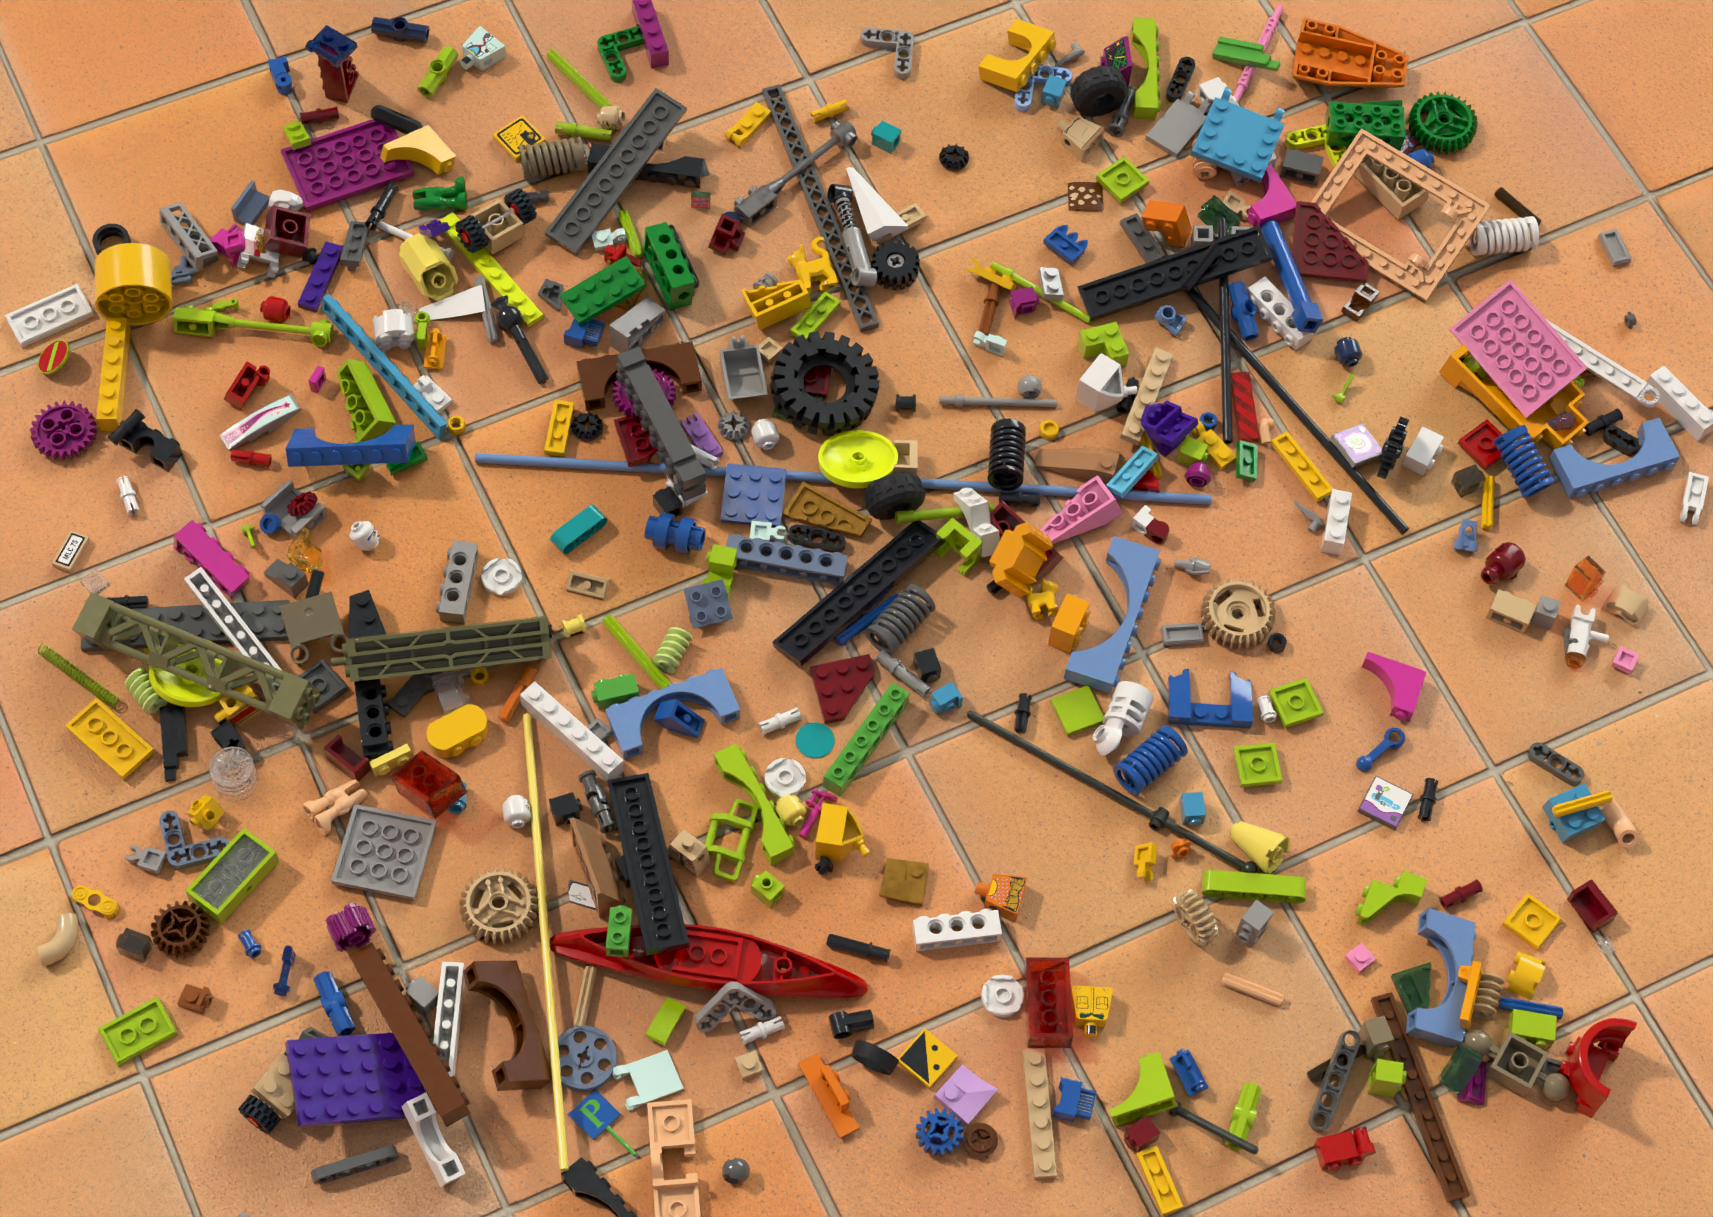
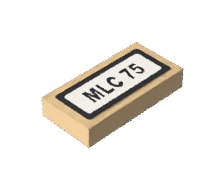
(70, 551)

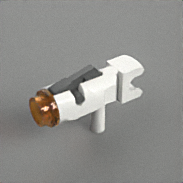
(1578, 636)

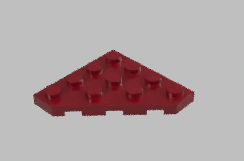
(1322, 249)

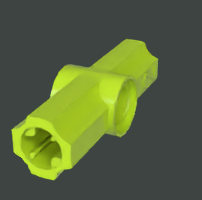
(438, 71)
(1244, 1112)

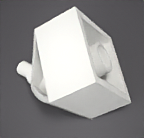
(1102, 385)

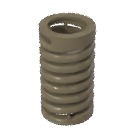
(551, 154)

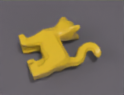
(814, 270)

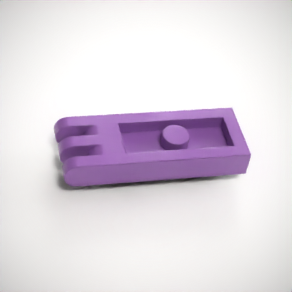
(701, 436)

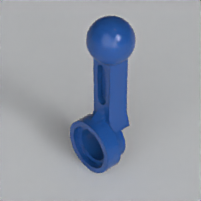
(1365, 763)

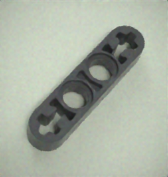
(354, 1164)

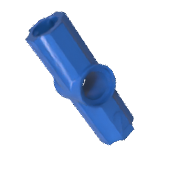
(1243, 311)
(334, 1003)

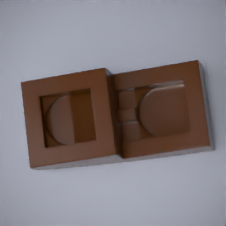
(1360, 301)

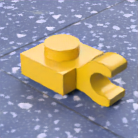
(1143, 858)

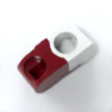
(1150, 527)

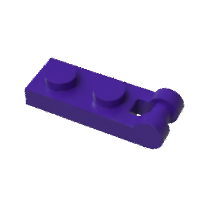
(433, 228)

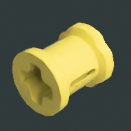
(574, 626)

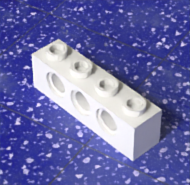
(1277, 304)
(947, 938)

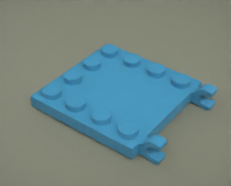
(1238, 138)

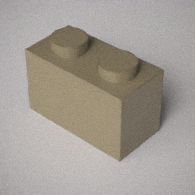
(1375, 1038)

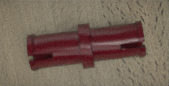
(319, 115)
(1461, 894)

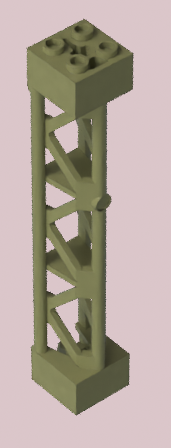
(103, 619)

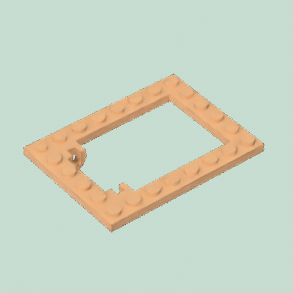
(1460, 206)

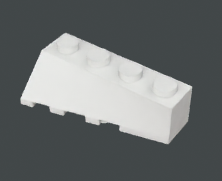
(1682, 403)

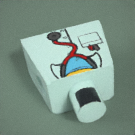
(482, 50)

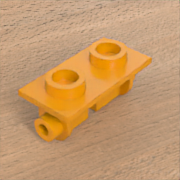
(435, 350)

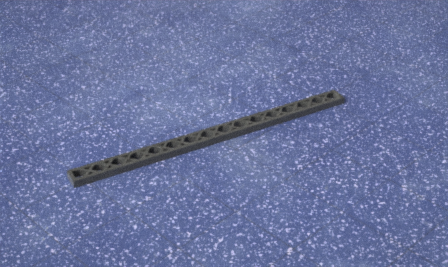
(815, 206)

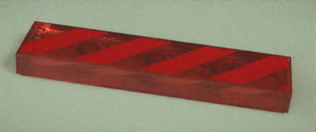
(1244, 407)

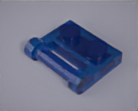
(335, 43)

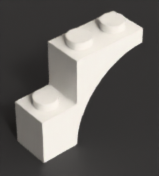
(978, 518)

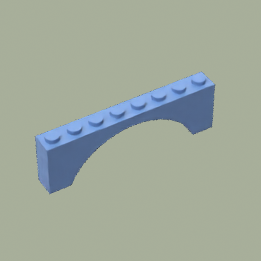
(1101, 664)

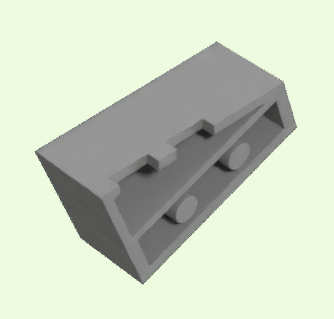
(636, 325)

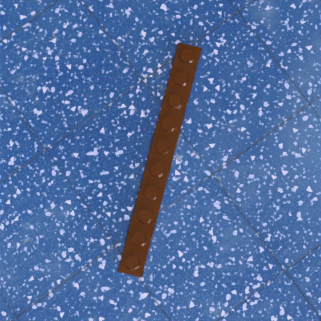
(1422, 1102)

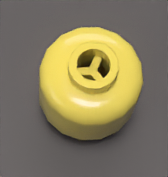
(790, 810)

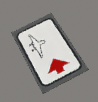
(580, 895)

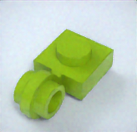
(422, 332)

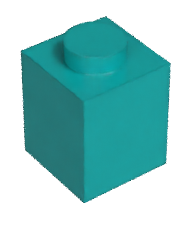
(886, 136)

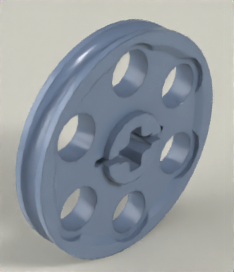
(593, 1055)

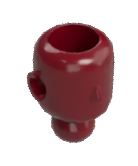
(1503, 563)

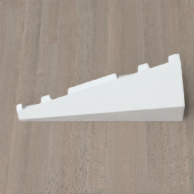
(876, 213)

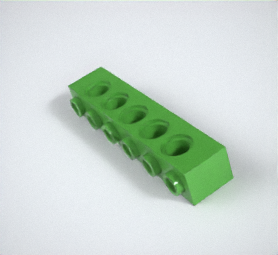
(866, 739)

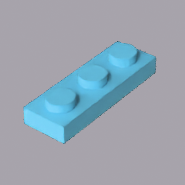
(1132, 471)

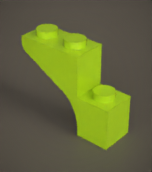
(1380, 895)

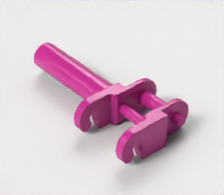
(815, 811)

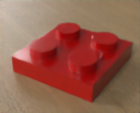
(1480, 444)

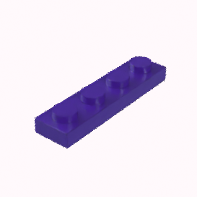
(320, 277)

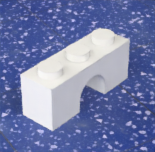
(1336, 523)

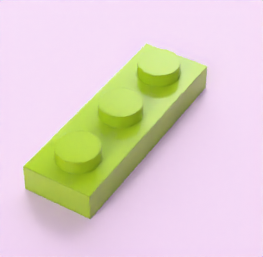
(816, 315)

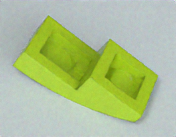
(665, 1021)

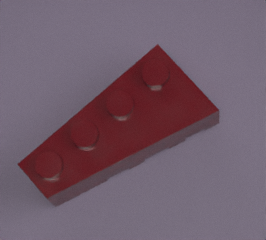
(339, 81)

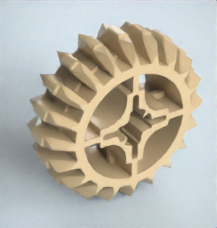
(1195, 917)

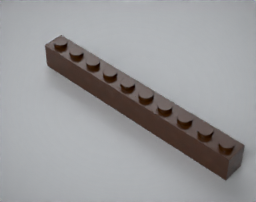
(410, 1035)

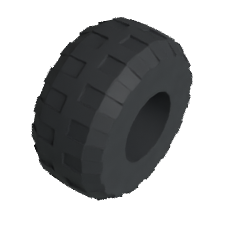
(1098, 91)
(894, 493)

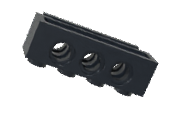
(372, 718)

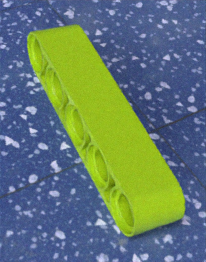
(1253, 886)

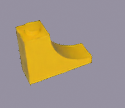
(422, 147)

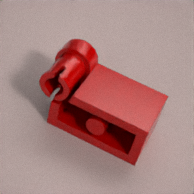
(246, 383)
(1344, 1149)

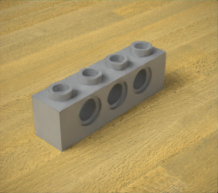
(457, 610)

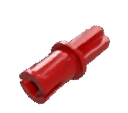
(251, 457)

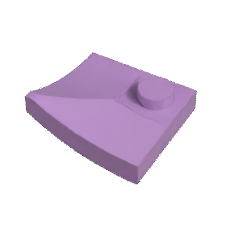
(965, 1094)

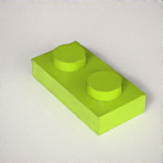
(296, 135)

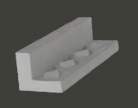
(181, 235)

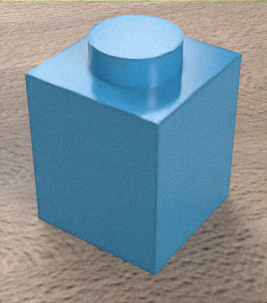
(1053, 91)
(1192, 808)

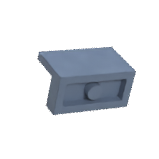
(249, 205)

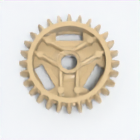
(1241, 600)
(514, 910)

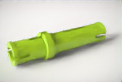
(583, 131)

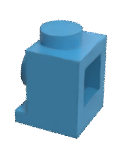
(945, 699)

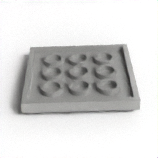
(384, 852)

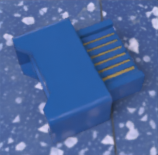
(586, 334)
(1074, 1101)

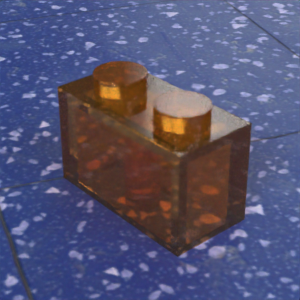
(1585, 579)

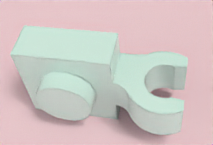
(605, 237)

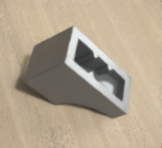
(287, 577)

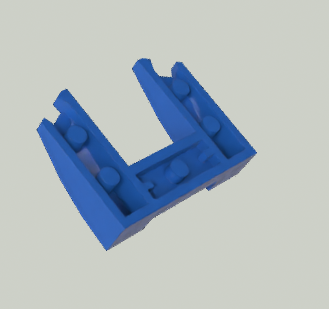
(1183, 712)

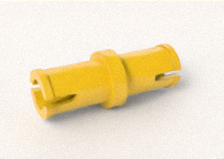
(829, 110)

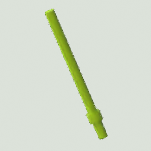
(1025, 283)

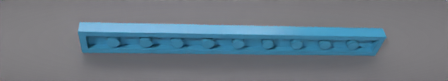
(383, 366)

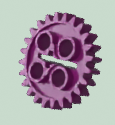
(626, 405)
(63, 430)

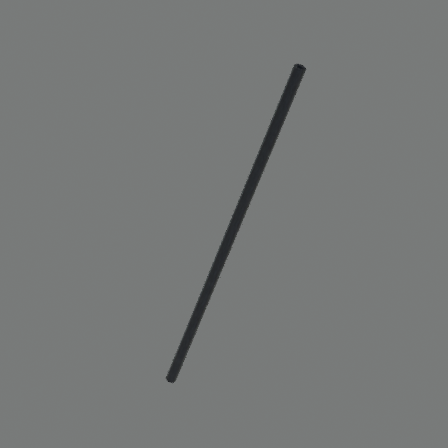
(1301, 414)

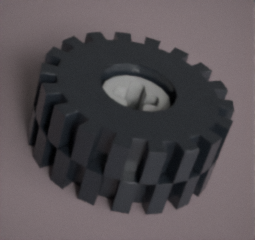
(901, 273)

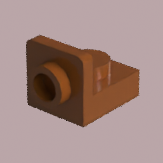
(195, 998)

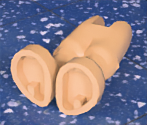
(341, 802)

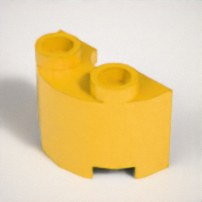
(1526, 975)

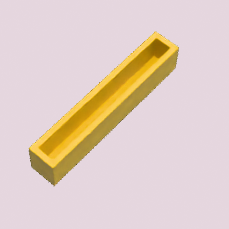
(113, 374)

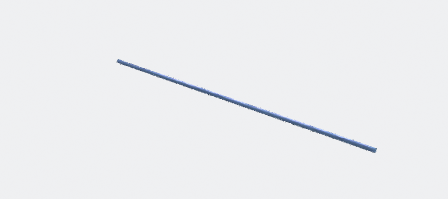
(819, 477)

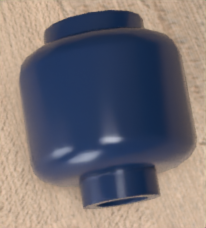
(1348, 351)

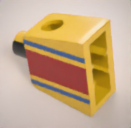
(236, 710)

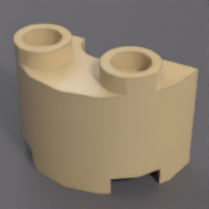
(1627, 604)

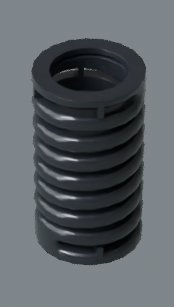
(1007, 454)

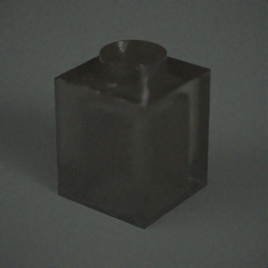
(1468, 480)
(134, 945)

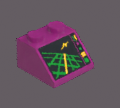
(1119, 57)

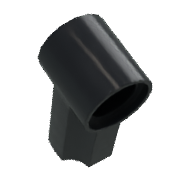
(845, 1023)

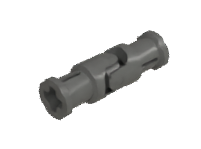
(597, 801)

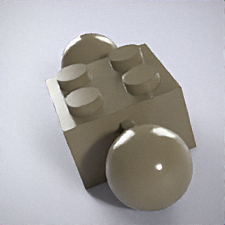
(1518, 1065)

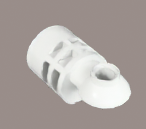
(1123, 716)

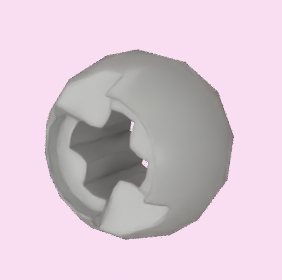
(1029, 387)

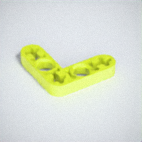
(1305, 142)

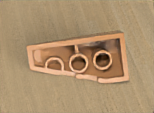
(1079, 462)

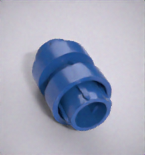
(667, 532)

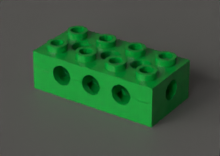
(1347, 119)
(668, 265)

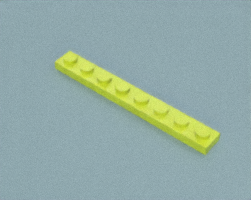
(495, 275)

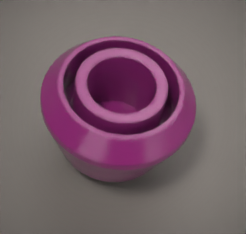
(1198, 475)

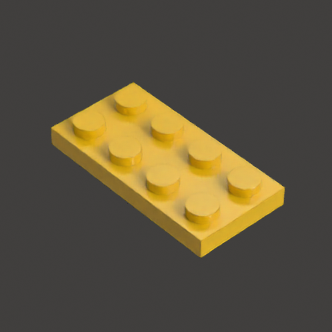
(109, 738)

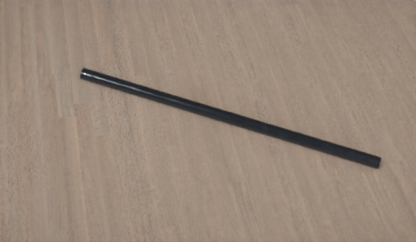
(1225, 347)

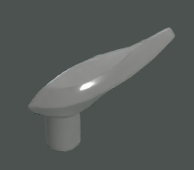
(1076, 53)
(1313, 517)

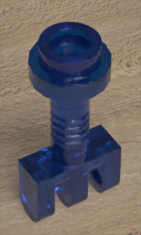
(288, 958)

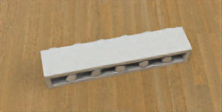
(571, 732)
(449, 1012)

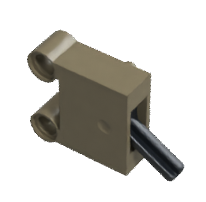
(312, 618)

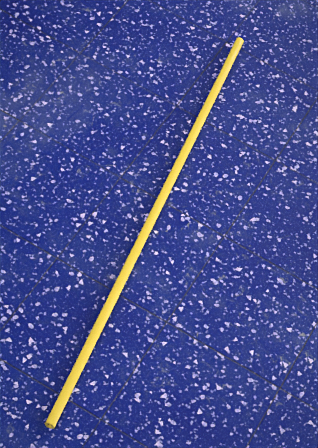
(545, 943)

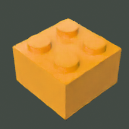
(1069, 624)

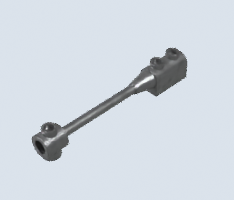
(764, 198)

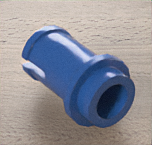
(251, 947)

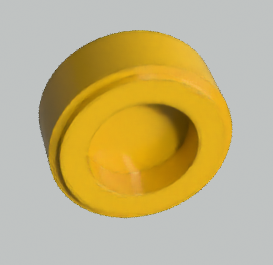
(1049, 429)

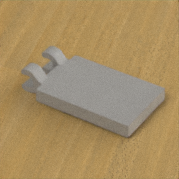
(1178, 125)

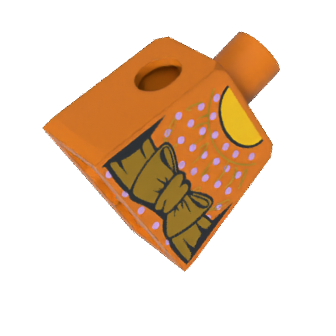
(1003, 894)

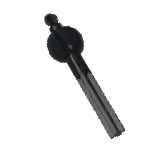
(509, 320)

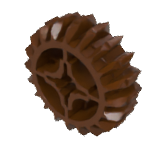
(162, 938)

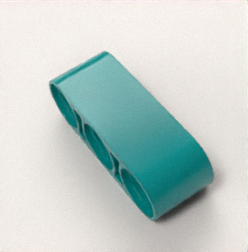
(578, 529)

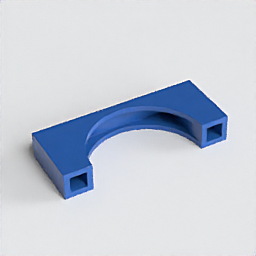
(392, 447)

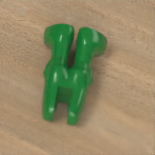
(435, 197)

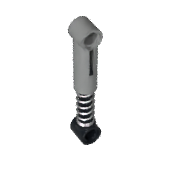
(862, 272)

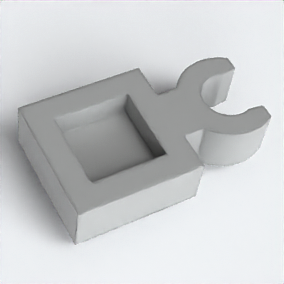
(149, 859)

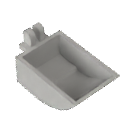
(742, 370)

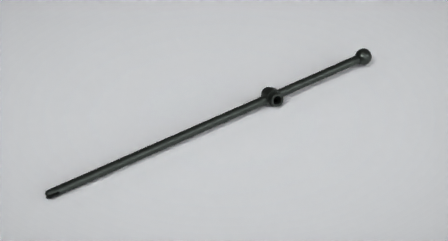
(1157, 818)

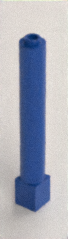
(1305, 313)

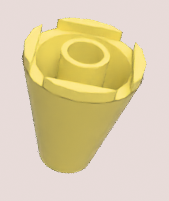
(1260, 845)

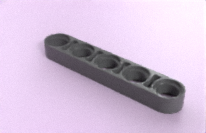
(1327, 1088)

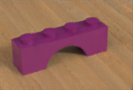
(652, 34)

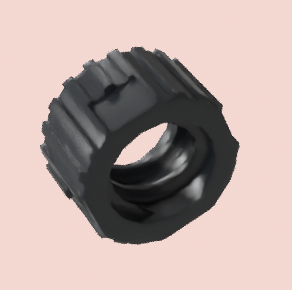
(1277, 636)

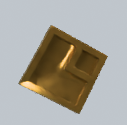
(904, 881)

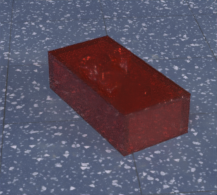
(1048, 1002)

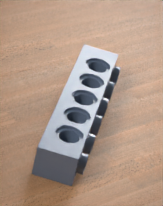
(794, 566)

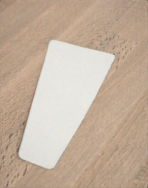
(460, 304)

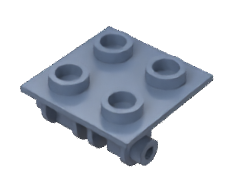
(707, 603)

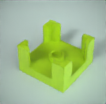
(963, 542)

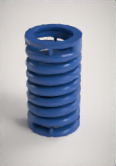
(1522, 477)
(1152, 756)

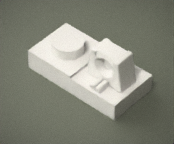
(433, 394)

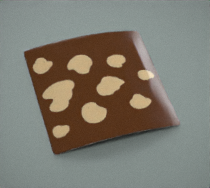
(1085, 195)

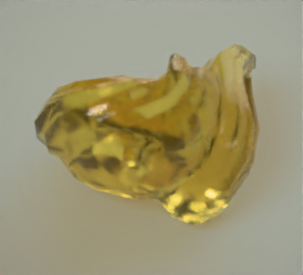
(305, 553)

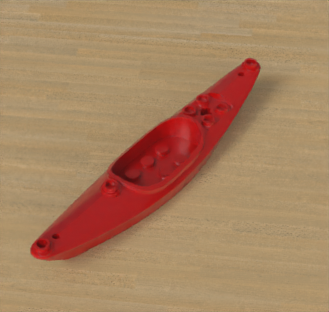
(716, 959)

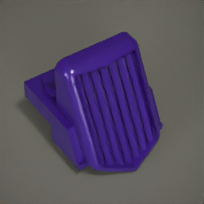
(1167, 425)

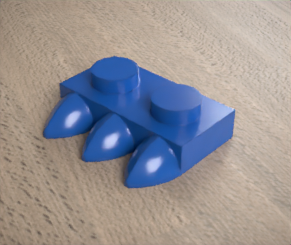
(1065, 245)

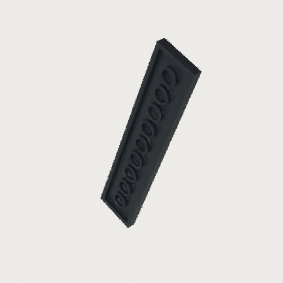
(1166, 274)
(858, 592)
(647, 864)

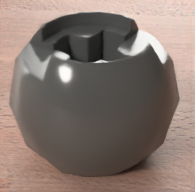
(735, 1171)

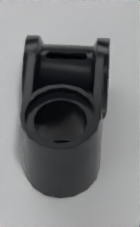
(227, 736)

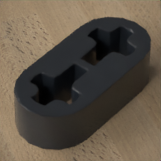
(1620, 440)

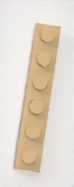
(1146, 394)
(1039, 1114)

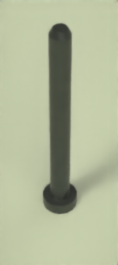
(1213, 1129)

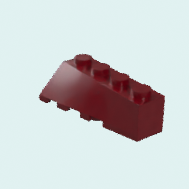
(1005, 518)

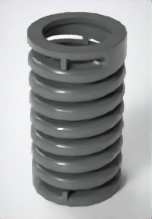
(901, 611)

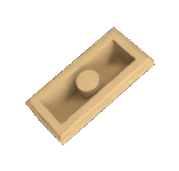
(588, 584)

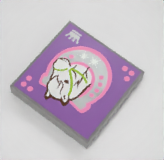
(1357, 445)

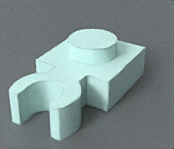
(992, 343)
(764, 531)

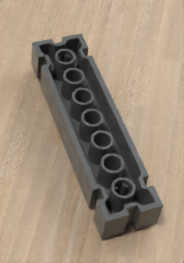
(661, 424)

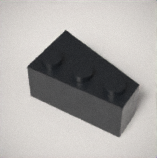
(364, 616)

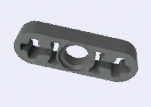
(1558, 772)

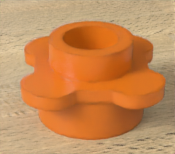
(1180, 848)

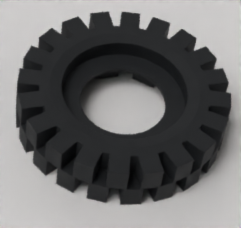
(812, 352)

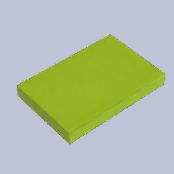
(137, 1031)

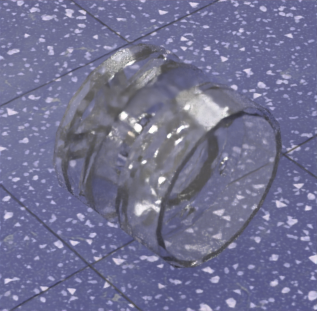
(234, 784)

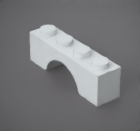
(424, 1124)

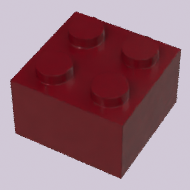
(286, 231)

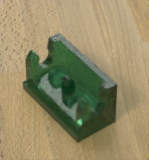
(1216, 209)
(1460, 1068)

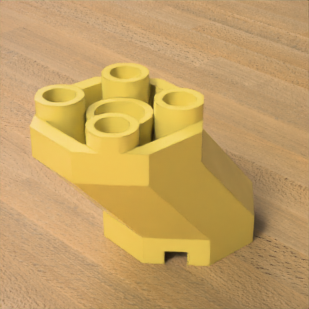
(428, 267)

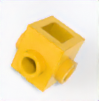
(205, 812)

